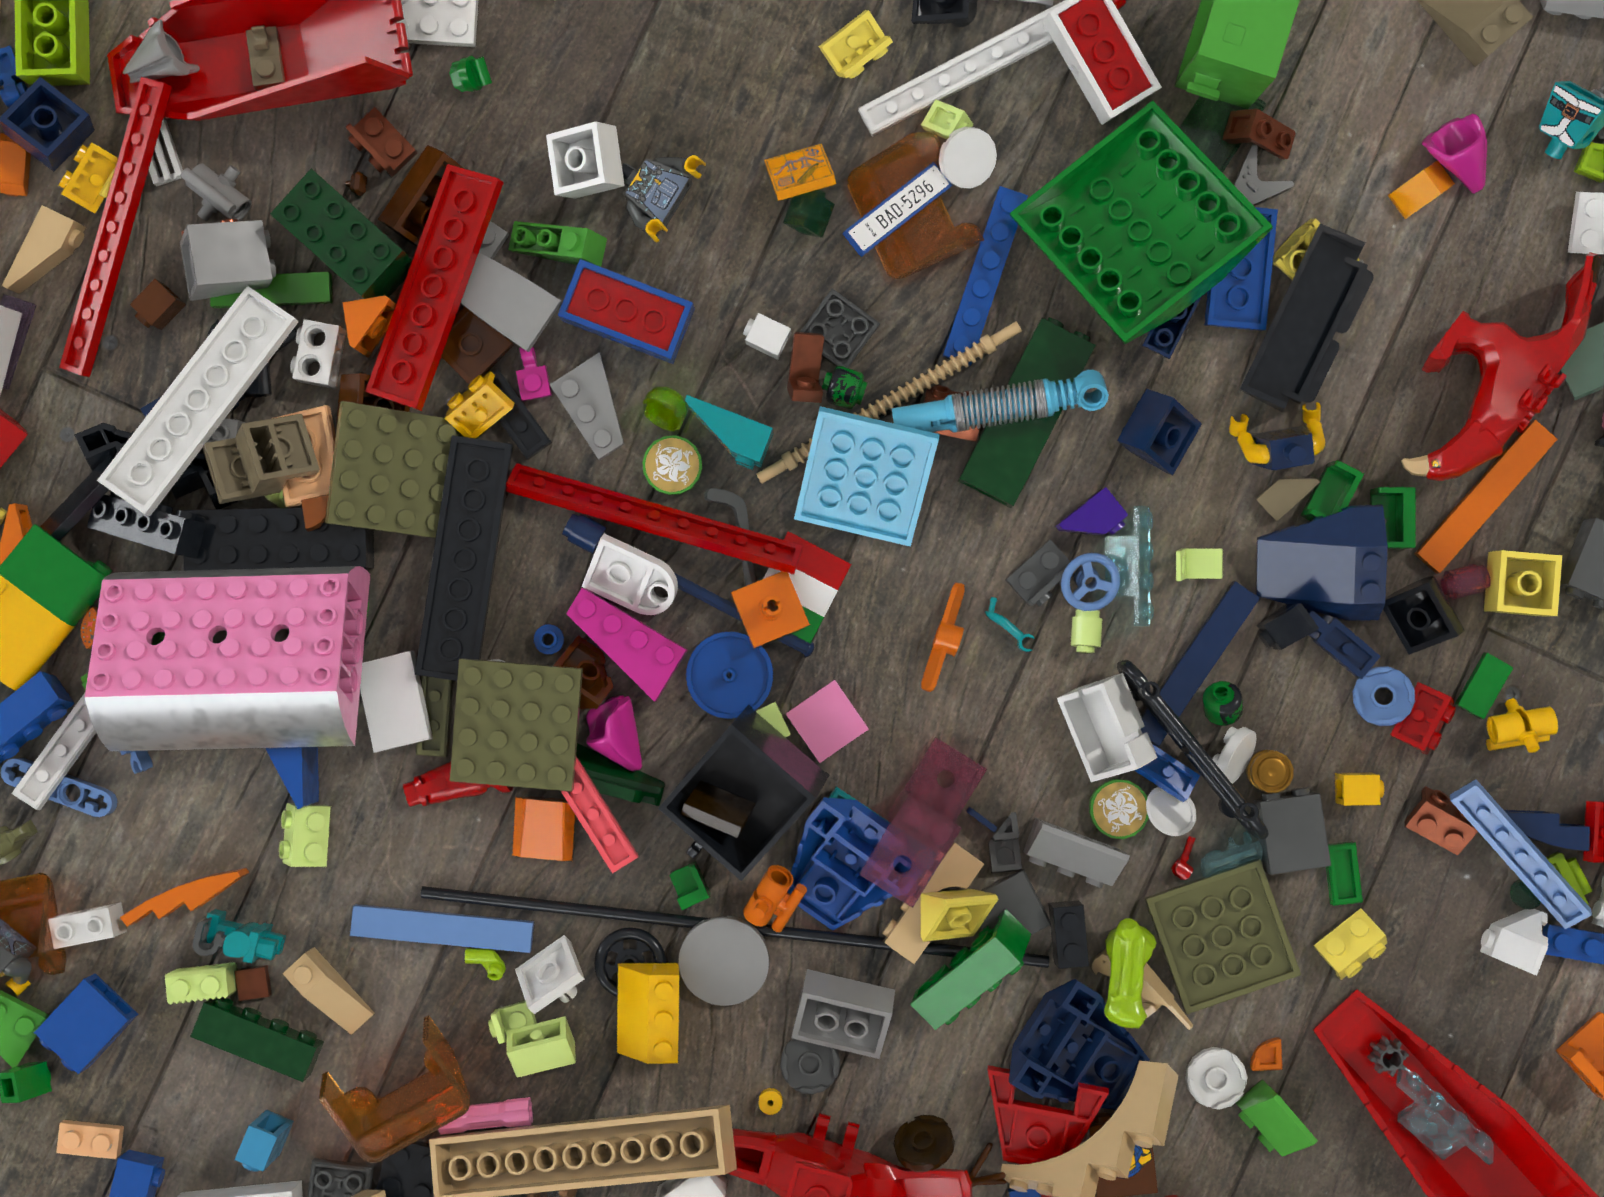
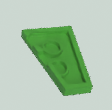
(17, 1027)

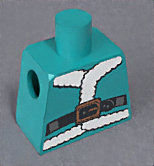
(1571, 118)

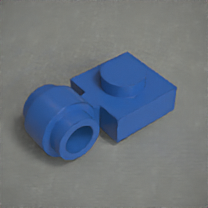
(12, 89)

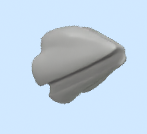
(158, 57)

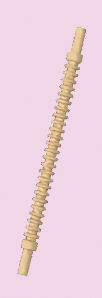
(986, 345)

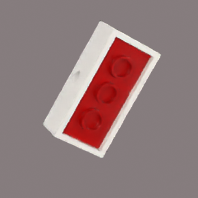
(1101, 55)

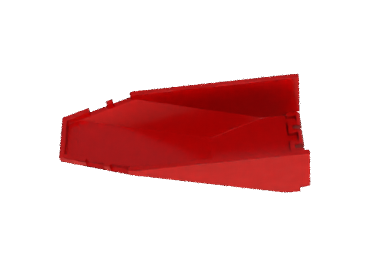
(325, 49)

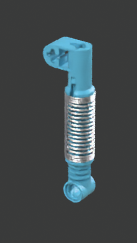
(961, 412)

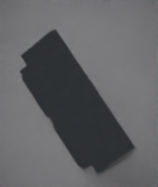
(1316, 306)

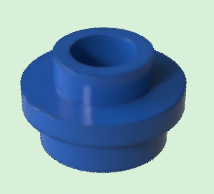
(555, 632)

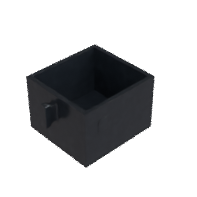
(760, 767)

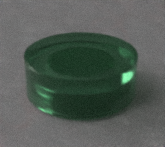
(1522, 896)

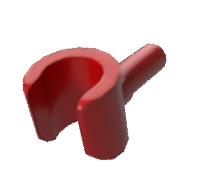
(1180, 867)

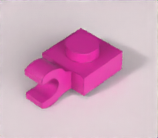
(532, 380)

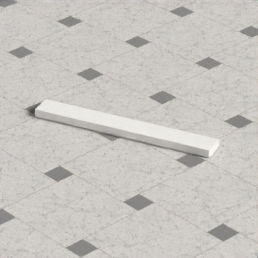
(957, 74)

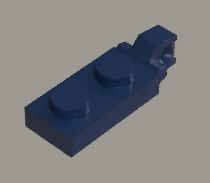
(1343, 645)

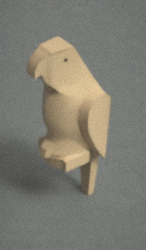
(1153, 993)

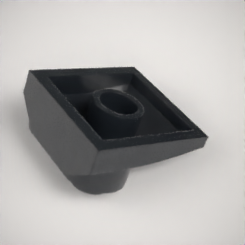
(957, 12)

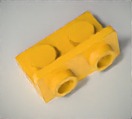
(88, 177)
(478, 407)

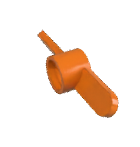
(946, 639)

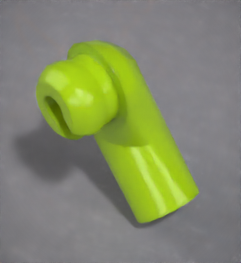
(489, 959)

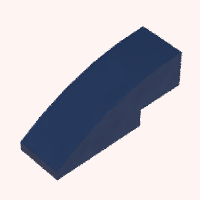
(1546, 828)

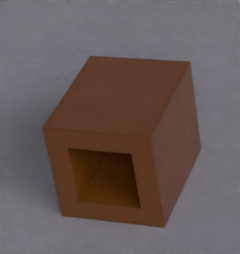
(157, 305)

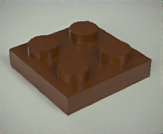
(473, 346)

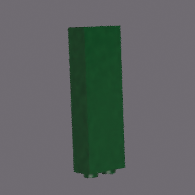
(1010, 450)

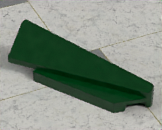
(619, 782)

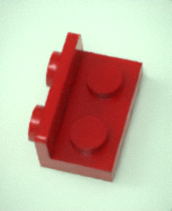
(1426, 719)

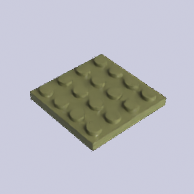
(388, 470)
(516, 724)
(1222, 936)

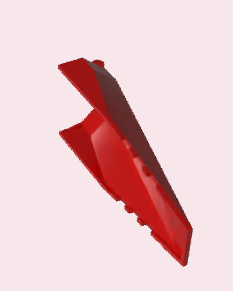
(1522, 1159)

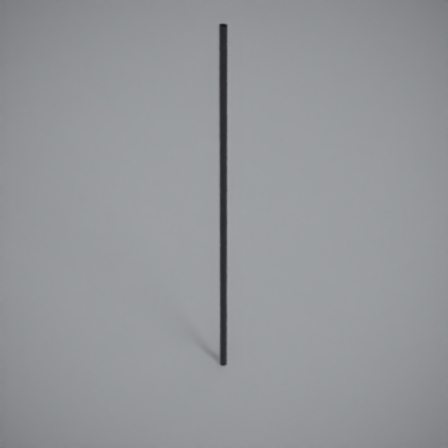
(684, 921)

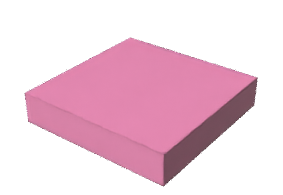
(827, 721)

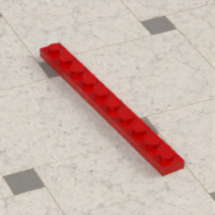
(115, 226)
(654, 518)

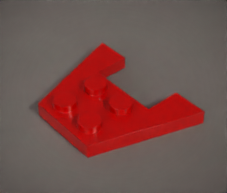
(1039, 1131)

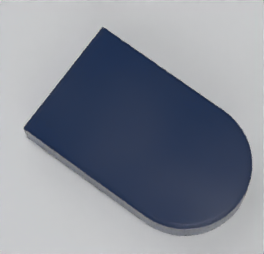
(980, 818)

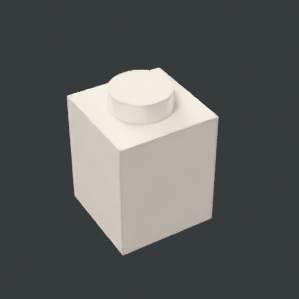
(766, 335)

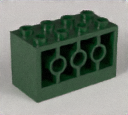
(342, 237)

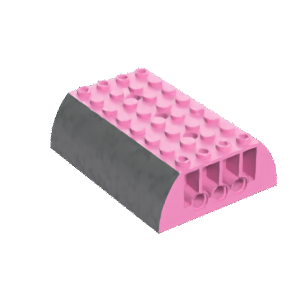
(234, 690)

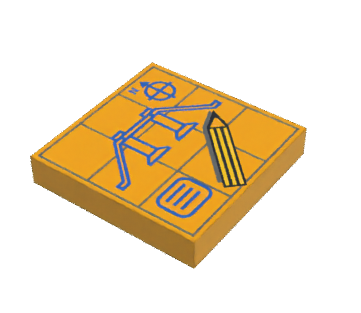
(800, 172)

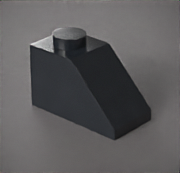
(1286, 626)

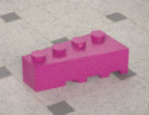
(634, 646)

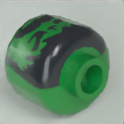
(844, 387)
(1222, 703)

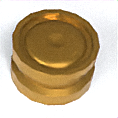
(1270, 771)

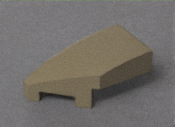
(1285, 494)

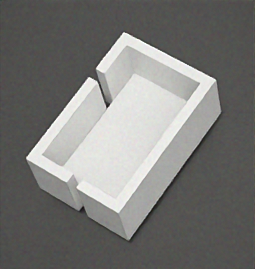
(1107, 728)

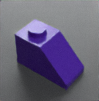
(1095, 516)

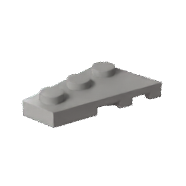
(590, 405)

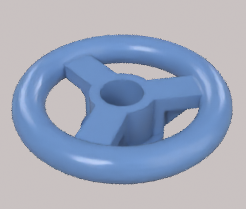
(1080, 577)

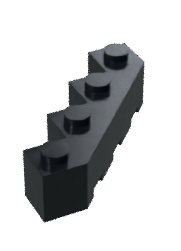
(107, 440)

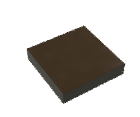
(718, 809)

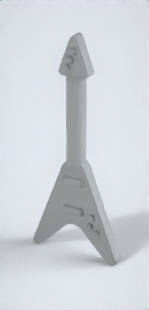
(1251, 186)

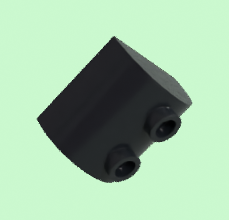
(1422, 615)

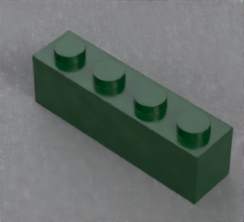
(257, 1038)

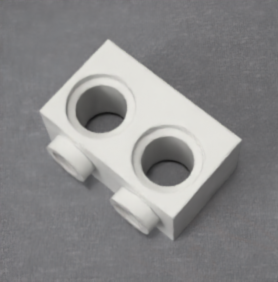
(327, 354)
(87, 925)

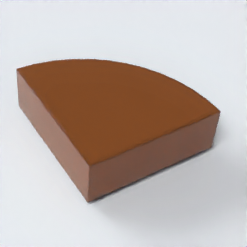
(314, 511)

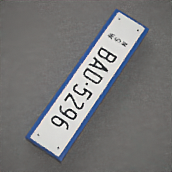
(897, 209)

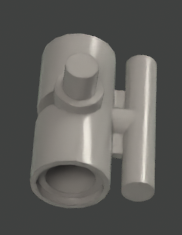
(217, 192)

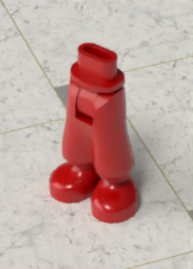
(436, 787)

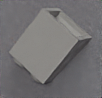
(226, 258)

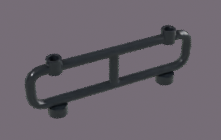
(1231, 801)

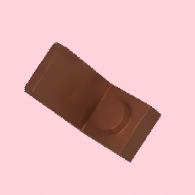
(1261, 129)
(805, 367)

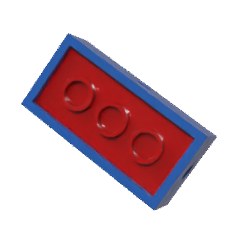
(626, 311)

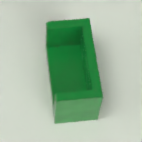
(1334, 491)
(1400, 513)

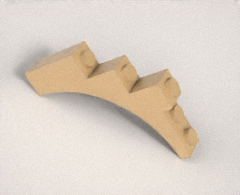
(1109, 1152)

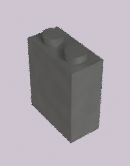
(1584, 567)
(1295, 831)

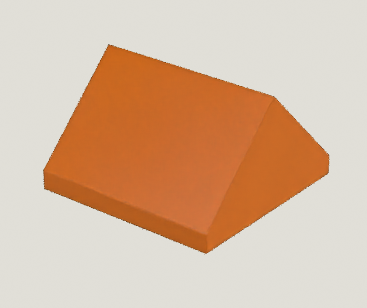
(367, 322)

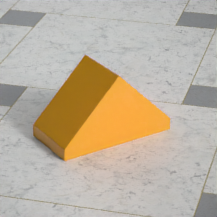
(1421, 189)

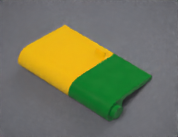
(41, 601)

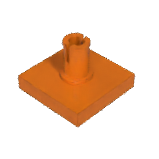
(769, 609)

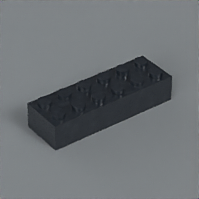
(276, 541)

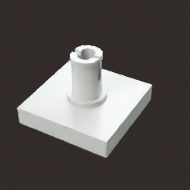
(550, 975)

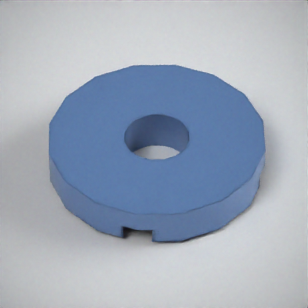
(1397, 709)

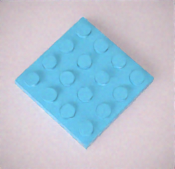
(866, 476)

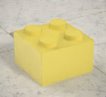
(1523, 583)

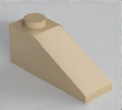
(45, 246)
(328, 990)

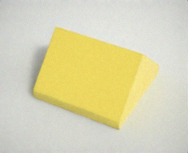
(954, 913)

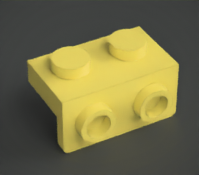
(855, 45)
(1352, 944)

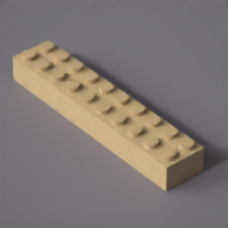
(584, 1153)

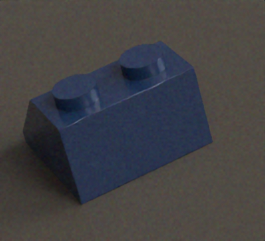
(1159, 431)

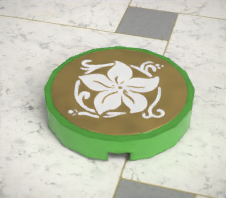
(672, 465)
(1118, 808)

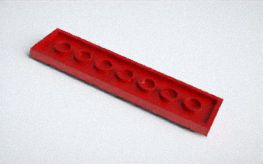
(434, 287)

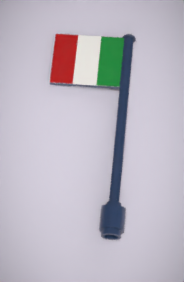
(814, 580)

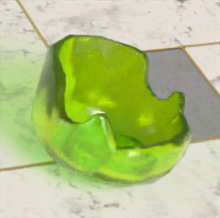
(665, 408)

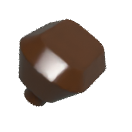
(357, 183)

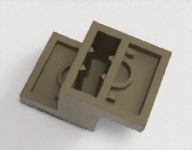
(260, 458)

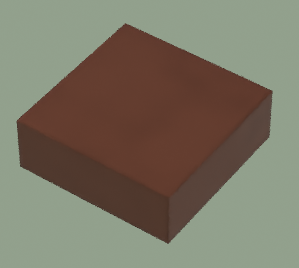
(253, 982)

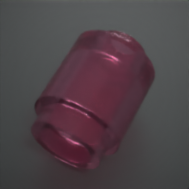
(1465, 581)

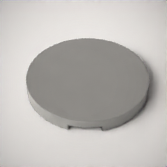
(724, 960)

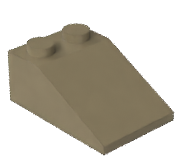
(1477, 25)

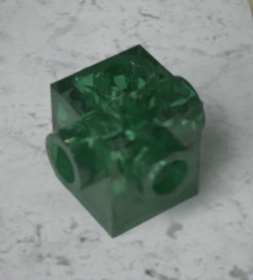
(809, 213)

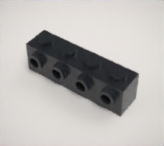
(161, 530)

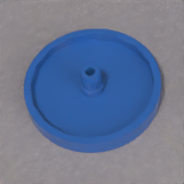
(729, 674)

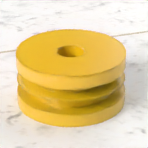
(775, 1106)

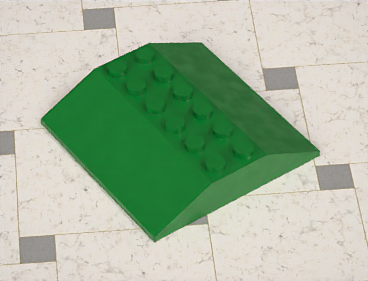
(1142, 224)

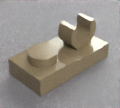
(265, 57)

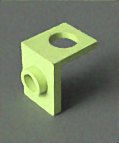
(1199, 563)

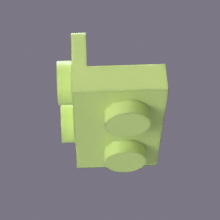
(305, 835)

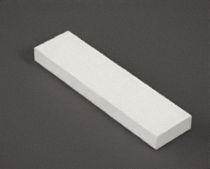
(56, 757)

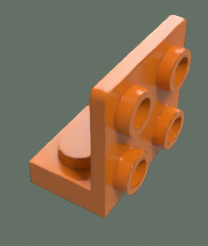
(1586, 1053)

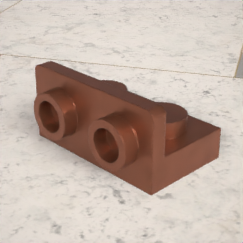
(381, 139)

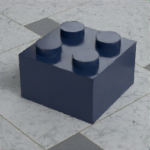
(46, 124)

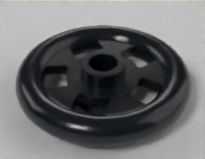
(615, 943)

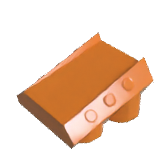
(13, 167)
(543, 828)

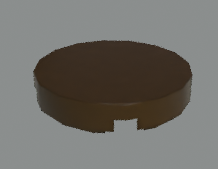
(924, 1143)

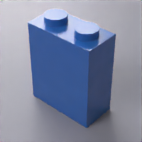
(85, 1024)

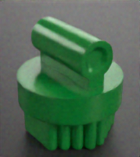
(470, 74)

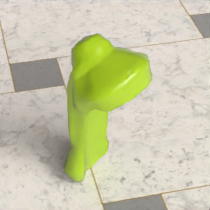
(1128, 950)

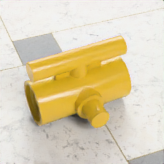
(1521, 727)

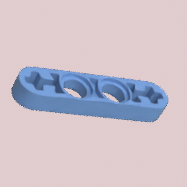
(59, 795)

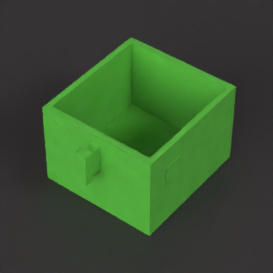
(1235, 49)

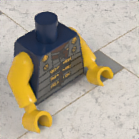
(1282, 447)

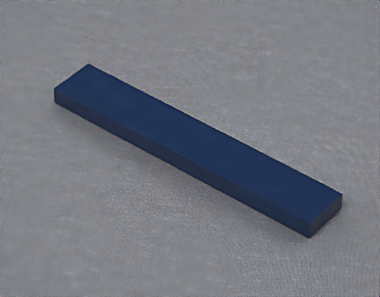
(1202, 655)

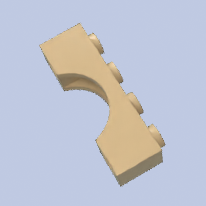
(955, 870)

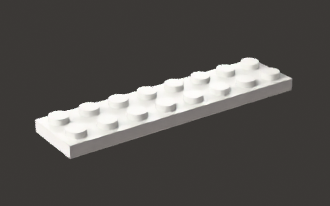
(197, 401)

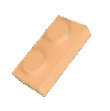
(90, 1139)

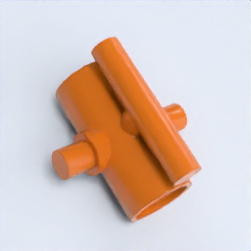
(773, 898)

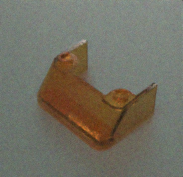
(407, 1114)

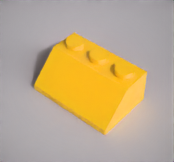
(648, 1012)

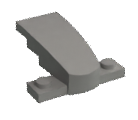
(506, 298)

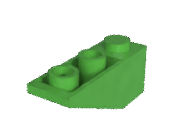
(557, 243)

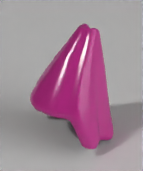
(1461, 150)
(615, 732)

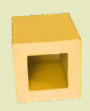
(1358, 789)

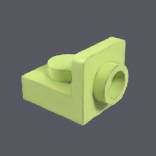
(945, 119)
(509, 1018)

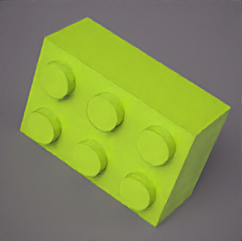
(52, 41)

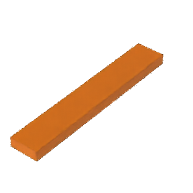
(1485, 496)

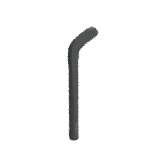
(741, 517)

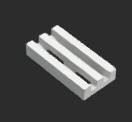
(167, 177)

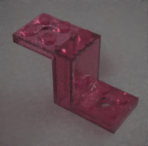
(923, 822)

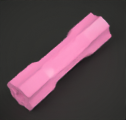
(490, 1115)

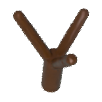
(991, 1179)

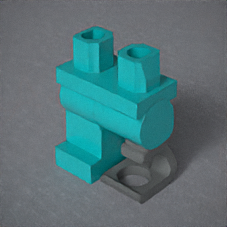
(236, 939)

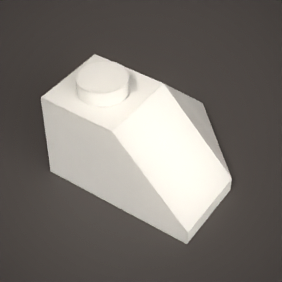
(1518, 940)

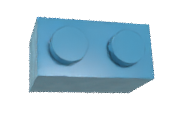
(263, 1141)

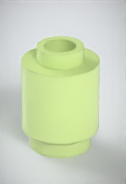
(1086, 631)

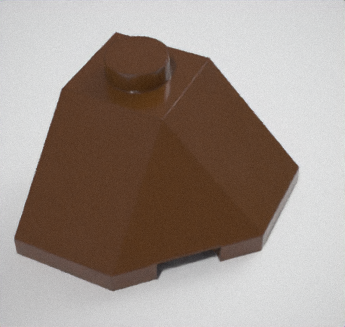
(594, 680)

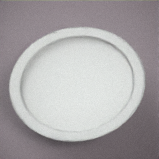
(1169, 813)

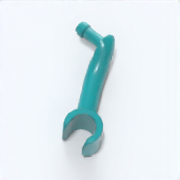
(1007, 625)

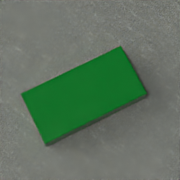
(1484, 685)
(1344, 874)

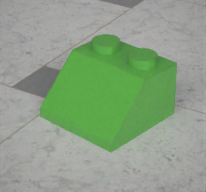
(1274, 1119)

